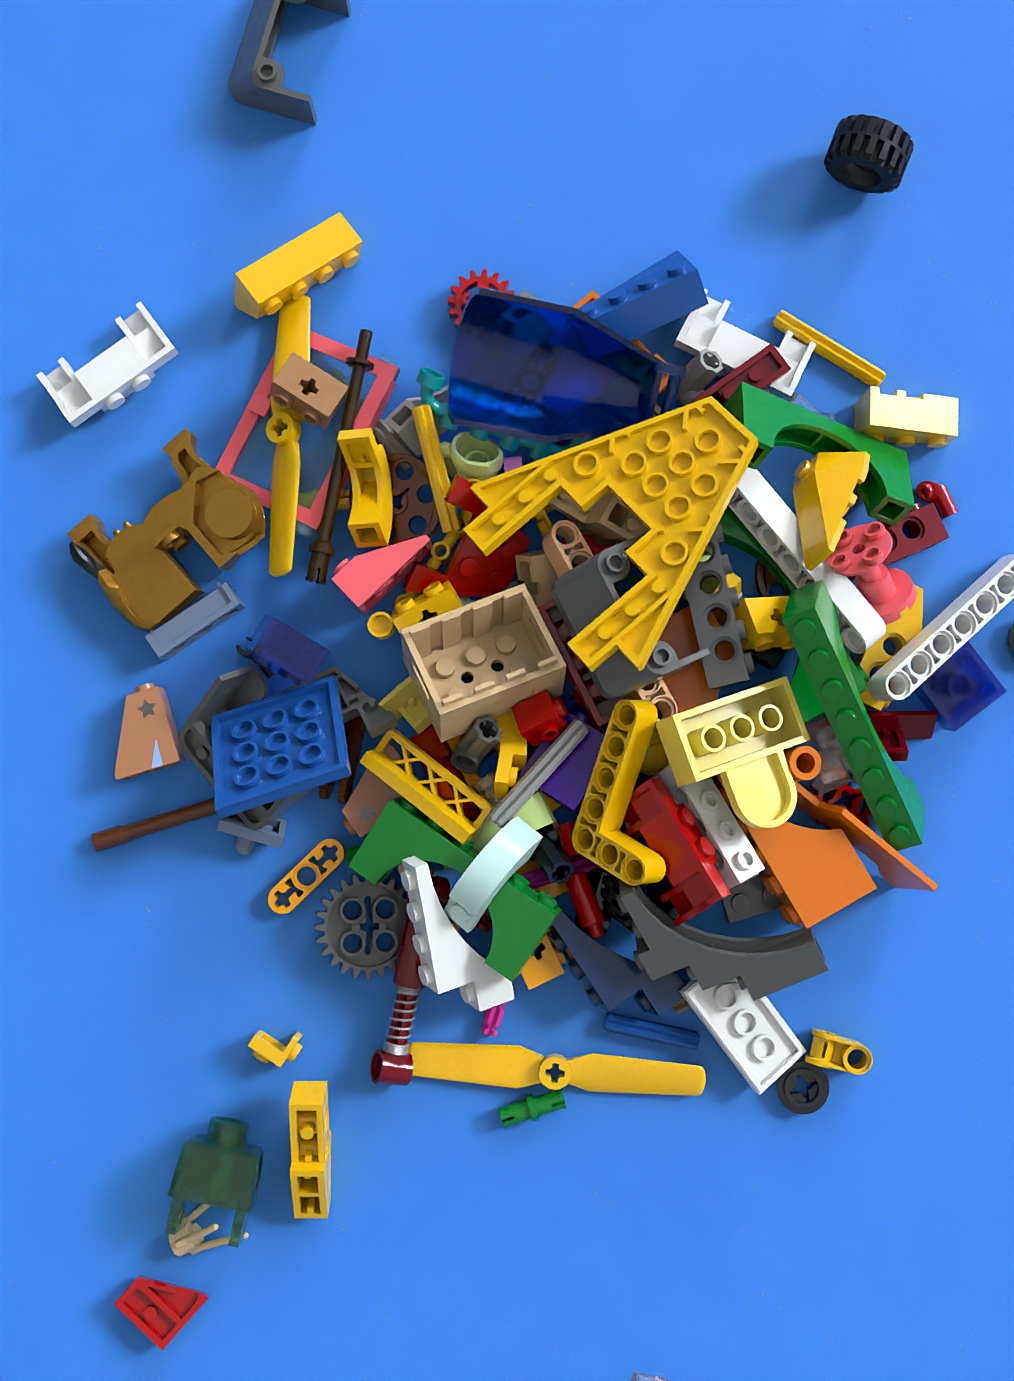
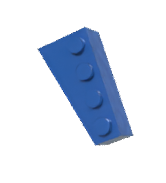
(650, 298)

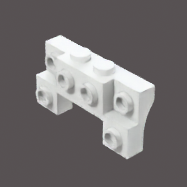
(707, 330)
(112, 374)

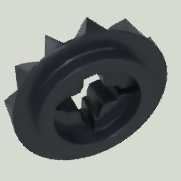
(816, 1093)

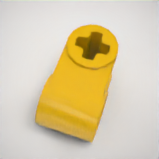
(832, 1051)

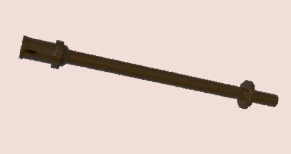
(322, 549)

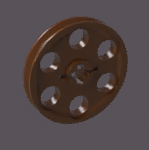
(411, 502)

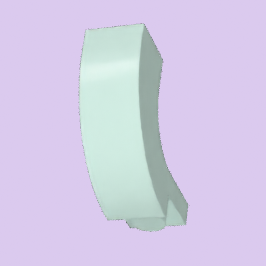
(490, 871)

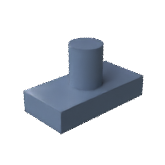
(246, 837)

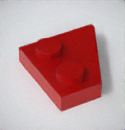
(159, 1307)

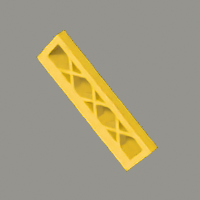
(419, 794)

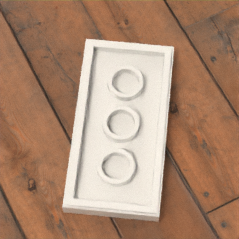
(746, 1030)

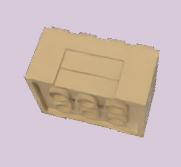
(469, 641)

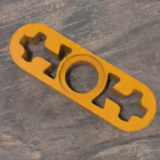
(283, 886)

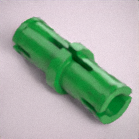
(532, 1107)

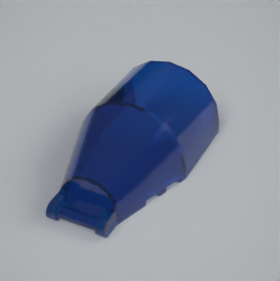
(549, 372)

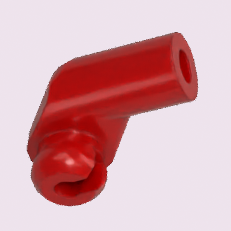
(937, 494)

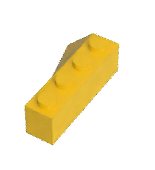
(296, 267)

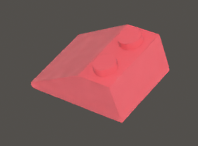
(375, 573)

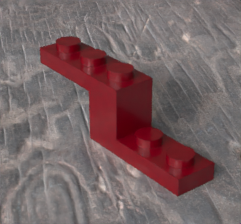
(758, 371)

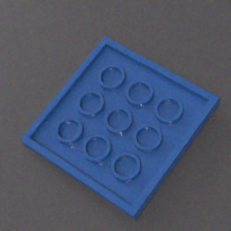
(278, 747)

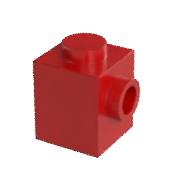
(540, 717)

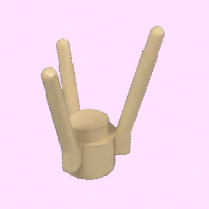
(191, 1235)

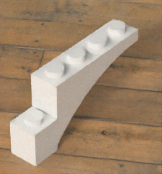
(443, 953)

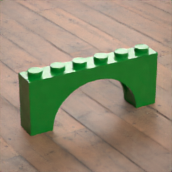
(778, 422)
(516, 911)

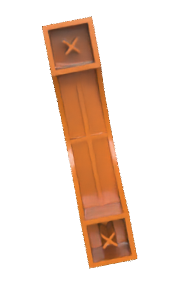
(805, 867)

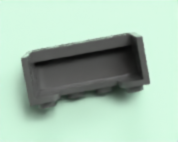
(195, 737)

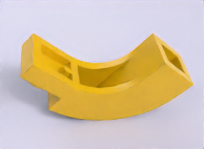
(371, 488)
(512, 755)

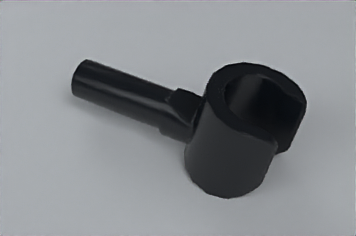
(268, 672)

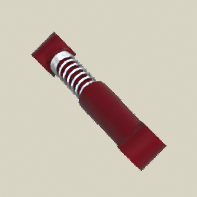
(393, 1062)

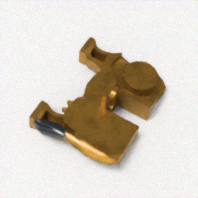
(139, 563)

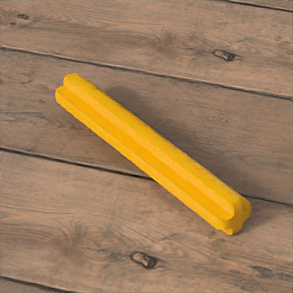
(829, 349)
(435, 467)

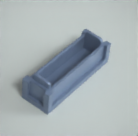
(195, 622)

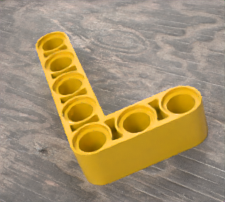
(609, 793)

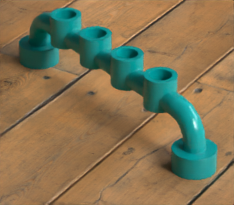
(433, 380)

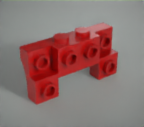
(687, 854)

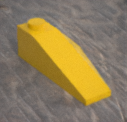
(823, 497)

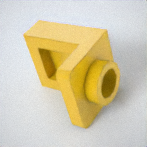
(269, 1049)

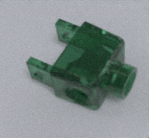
(217, 1172)

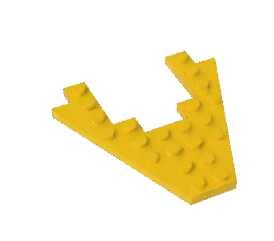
(670, 474)

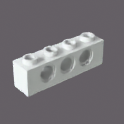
(718, 825)

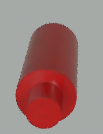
(586, 904)

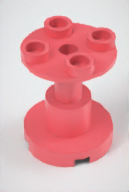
(861, 555)

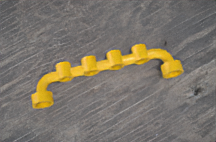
(381, 623)

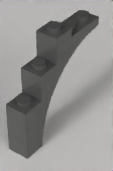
(756, 963)

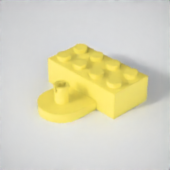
(743, 743)

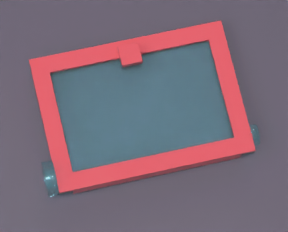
(251, 454)

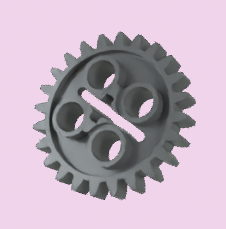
(337, 926)

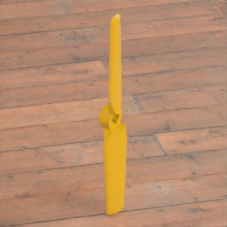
(292, 336)
(520, 1067)

